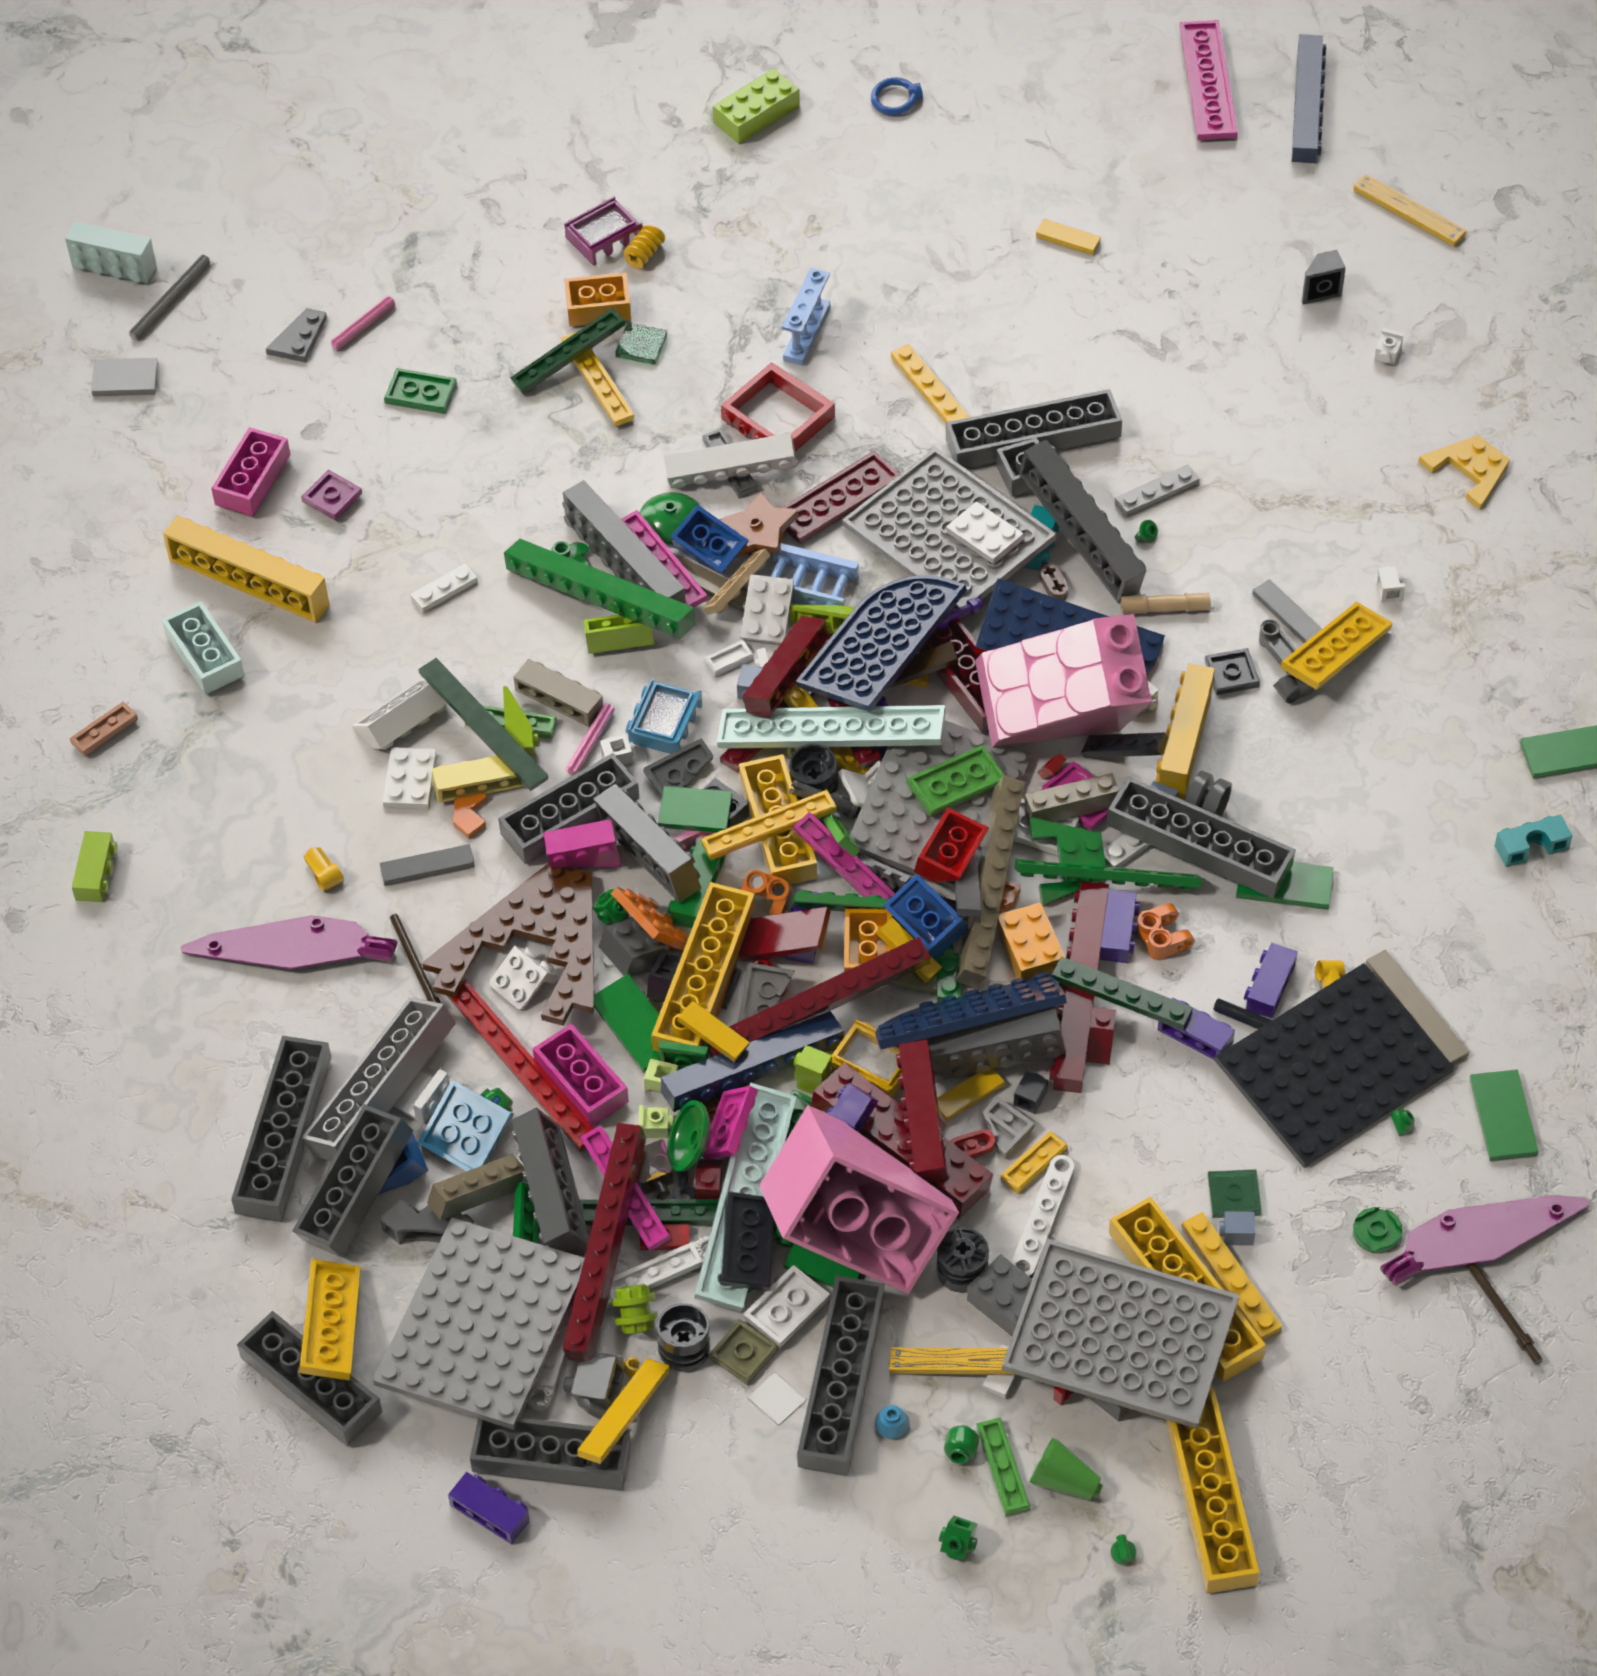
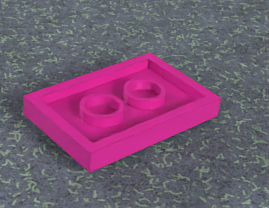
(1071, 774)
(730, 1122)

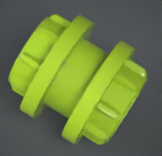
(634, 1308)

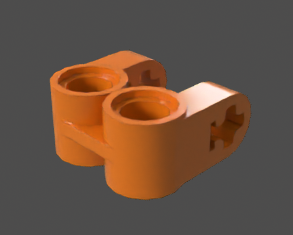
(767, 890)
(1156, 934)

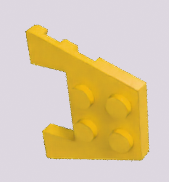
(1474, 459)

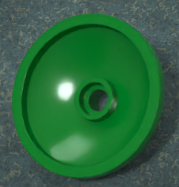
(667, 512)
(689, 1136)

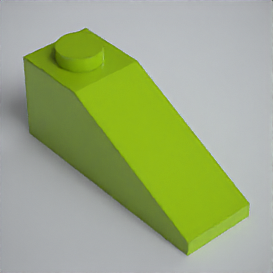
(833, 614)
(518, 725)

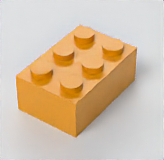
(594, 295)
(860, 939)
(1029, 941)

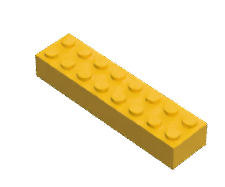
(246, 568)
(705, 961)
(1154, 1243)
(1214, 1501)

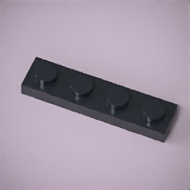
(1124, 745)

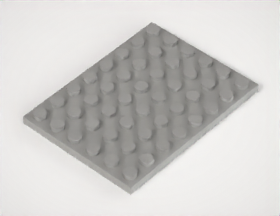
(911, 516)
(894, 822)
(481, 1323)
(1121, 1333)

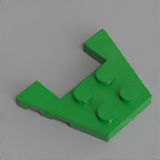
(1073, 847)

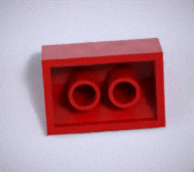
(950, 847)

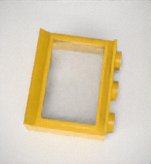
(862, 1053)

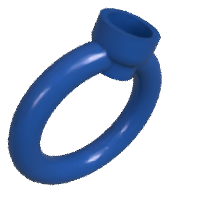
(914, 90)

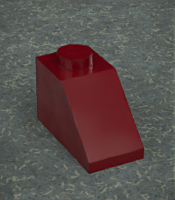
(1101, 1036)
(708, 1179)

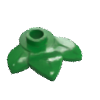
(574, 550)

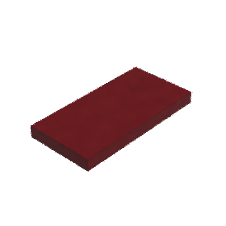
(785, 934)

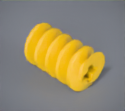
(643, 246)

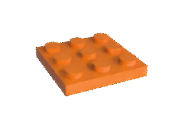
(650, 918)

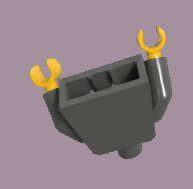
(599, 1382)

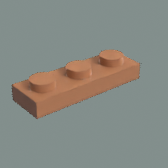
(103, 728)

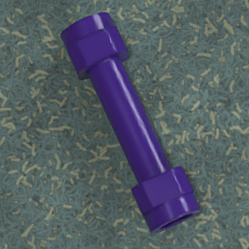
(972, 606)

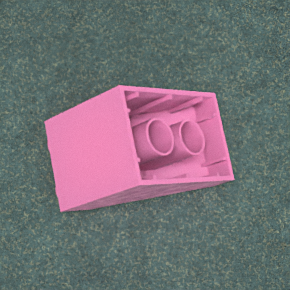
(1065, 683)
(855, 1202)

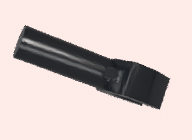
(684, 1187)

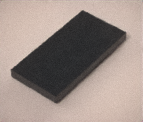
(747, 1242)

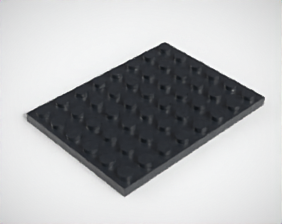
(1334, 1064)

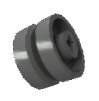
(1209, 795)

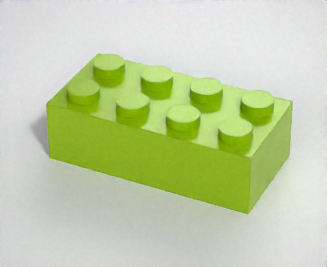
(756, 105)

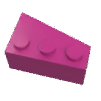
(583, 846)

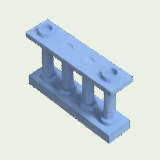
(806, 316)
(816, 562)

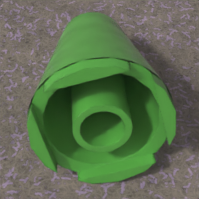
(1065, 1473)

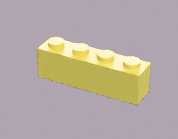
(473, 777)

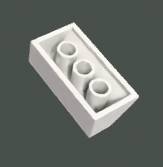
(400, 715)

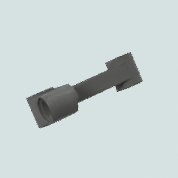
(1280, 647)

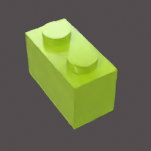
(811, 1069)

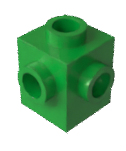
(609, 909)
(958, 1538)

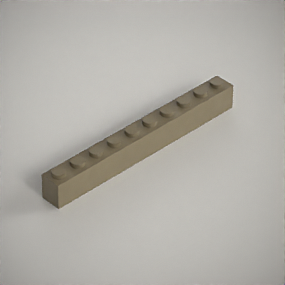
(992, 876)

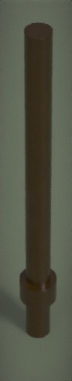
(413, 959)
(1523, 1340)

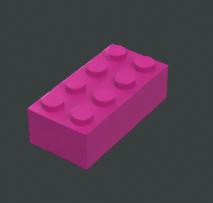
(251, 471)
(581, 1074)

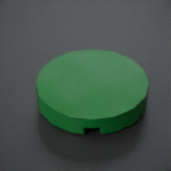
(1377, 1230)

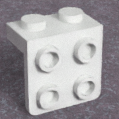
(858, 784)
(521, 976)
(422, 1095)

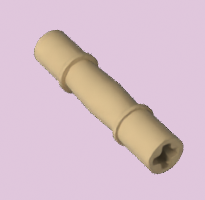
(1165, 603)

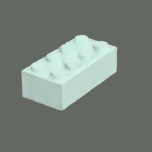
(111, 252)
(203, 647)

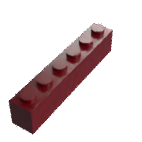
(785, 666)
(922, 1111)

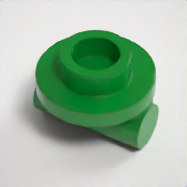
(1147, 531)
(1403, 1121)
(1123, 1550)

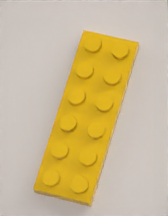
(1336, 645)
(330, 1319)

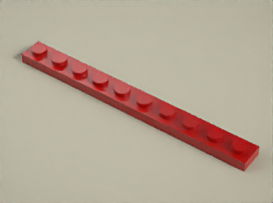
(522, 1064)

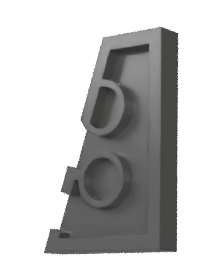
(763, 988)

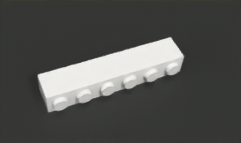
(730, 460)

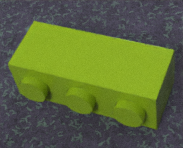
(615, 633)
(94, 866)

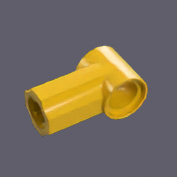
(324, 871)
(1329, 971)

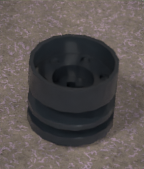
(815, 767)
(959, 1270)
(683, 1336)

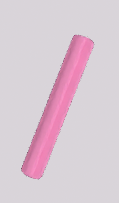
(363, 323)
(590, 739)

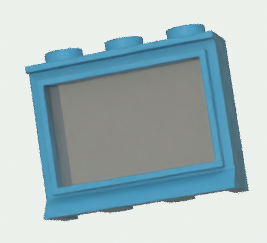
(663, 716)

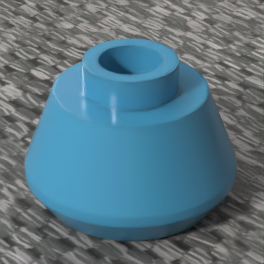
(892, 1422)

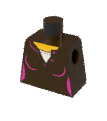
(655, 1170)

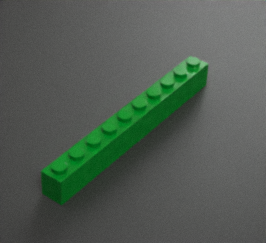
(600, 588)

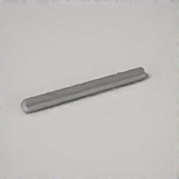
(169, 297)

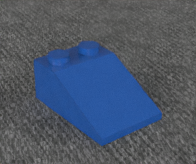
(708, 540)
(926, 915)
(407, 1168)

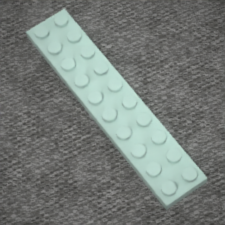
(833, 727)
(746, 1169)

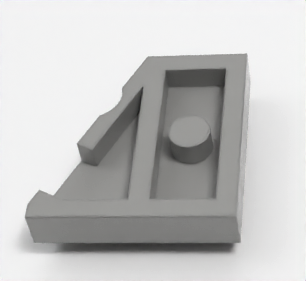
(1007, 1125)

